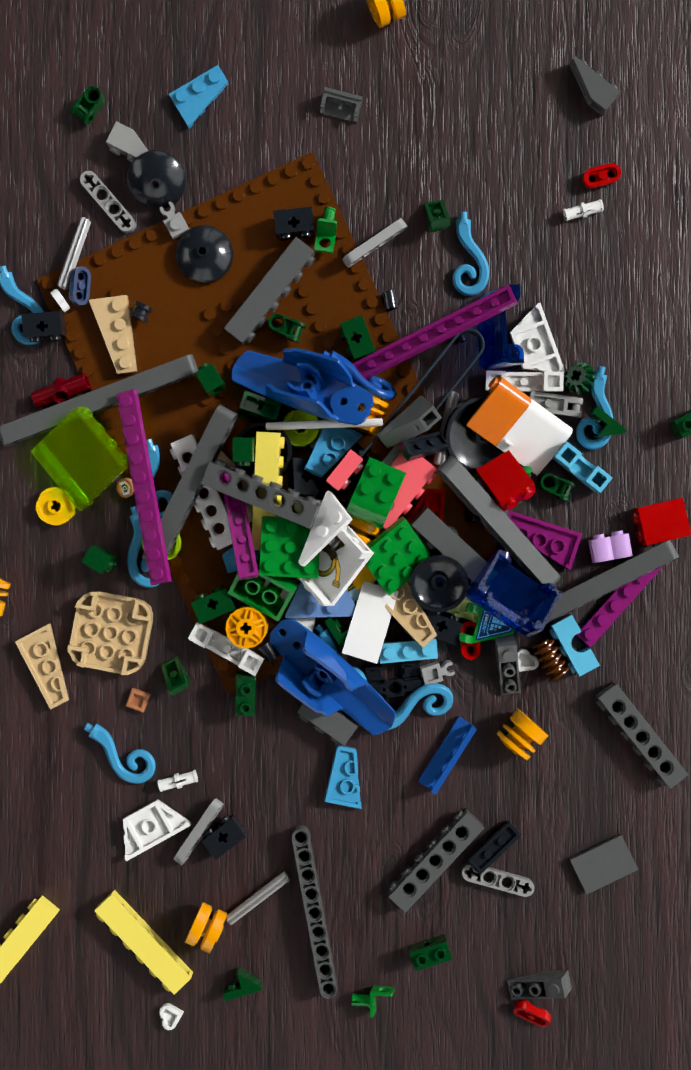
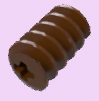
(551, 659)

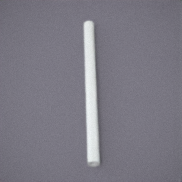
(320, 424)

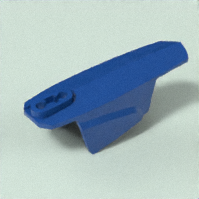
(306, 383)
(325, 680)

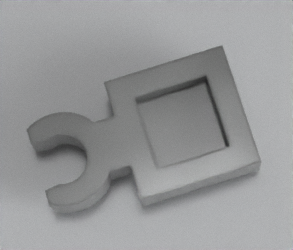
(175, 222)
(434, 671)

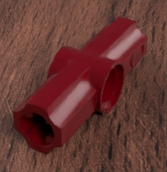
(61, 390)

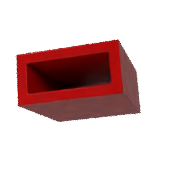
(506, 481)
(661, 521)

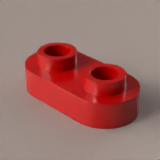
(600, 175)
(476, 652)
(532, 1013)

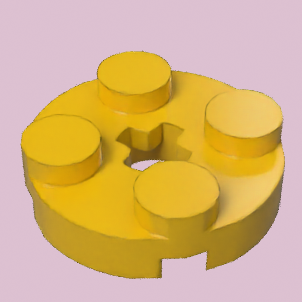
(50, 516)

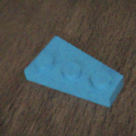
(343, 781)

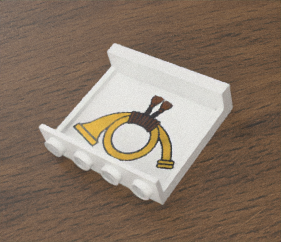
(338, 566)

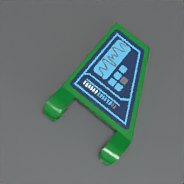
(486, 627)

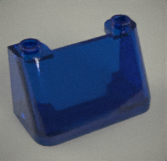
(496, 352)
(513, 596)

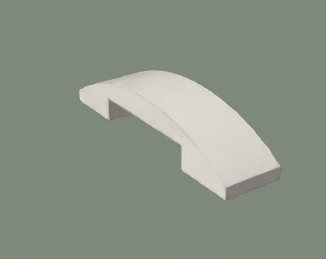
(530, 381)
(221, 645)

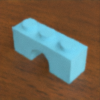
(579, 467)
(407, 651)
(580, 661)

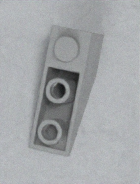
(125, 141)

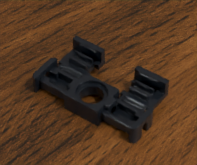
(410, 683)

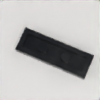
(423, 446)
(494, 847)

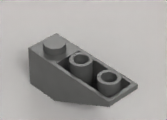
(595, 89)
(411, 422)
(507, 664)
(542, 985)

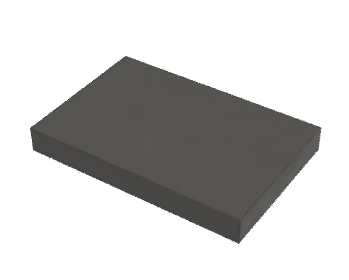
(603, 864)

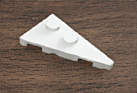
(327, 524)

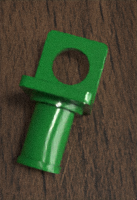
(326, 230)
(370, 1000)

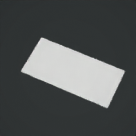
(369, 623)

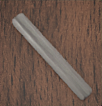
(74, 252)
(451, 403)
(257, 898)

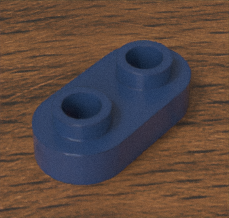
(79, 286)

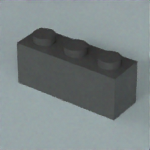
(336, 725)

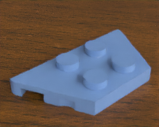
(305, 606)

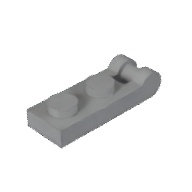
(558, 403)

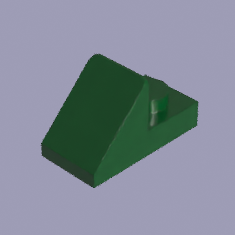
(437, 216)
(609, 425)
(335, 626)
(175, 676)
(247, 985)

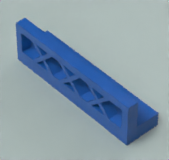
(447, 754)

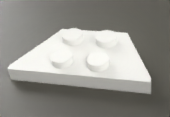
(537, 342)
(150, 827)

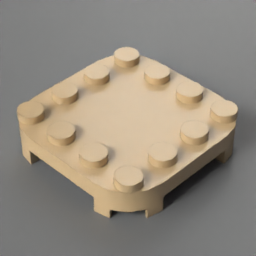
(110, 632)

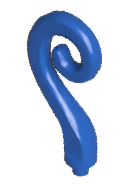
(373, 384)

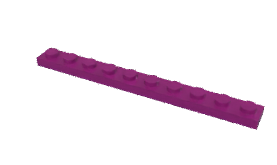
(436, 332)
(144, 487)

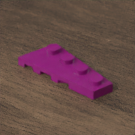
(551, 540)

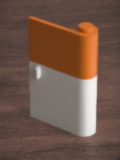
(519, 425)

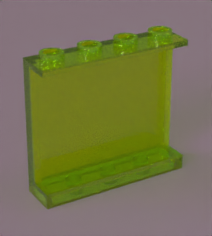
(81, 457)

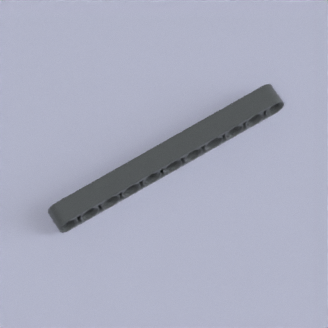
(98, 399)

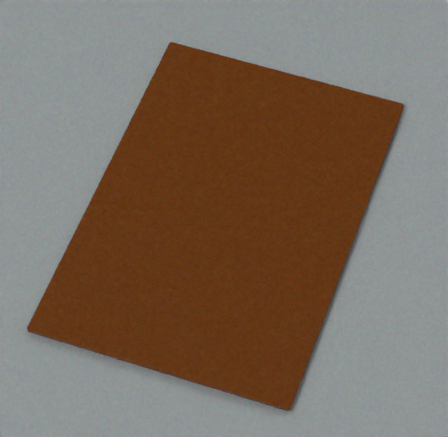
(192, 321)

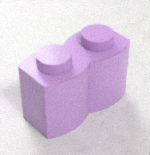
(610, 547)

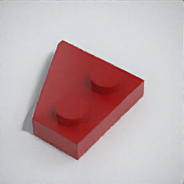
(433, 500)

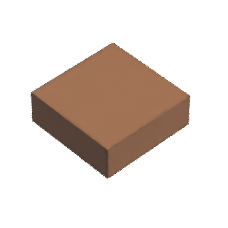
(138, 700)

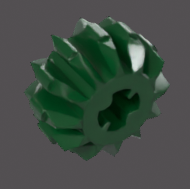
(579, 377)

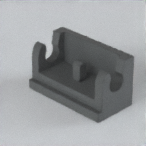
(341, 105)

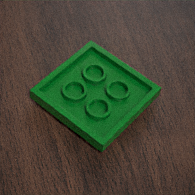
(281, 549)
(395, 555)

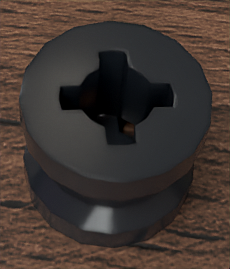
(140, 311)

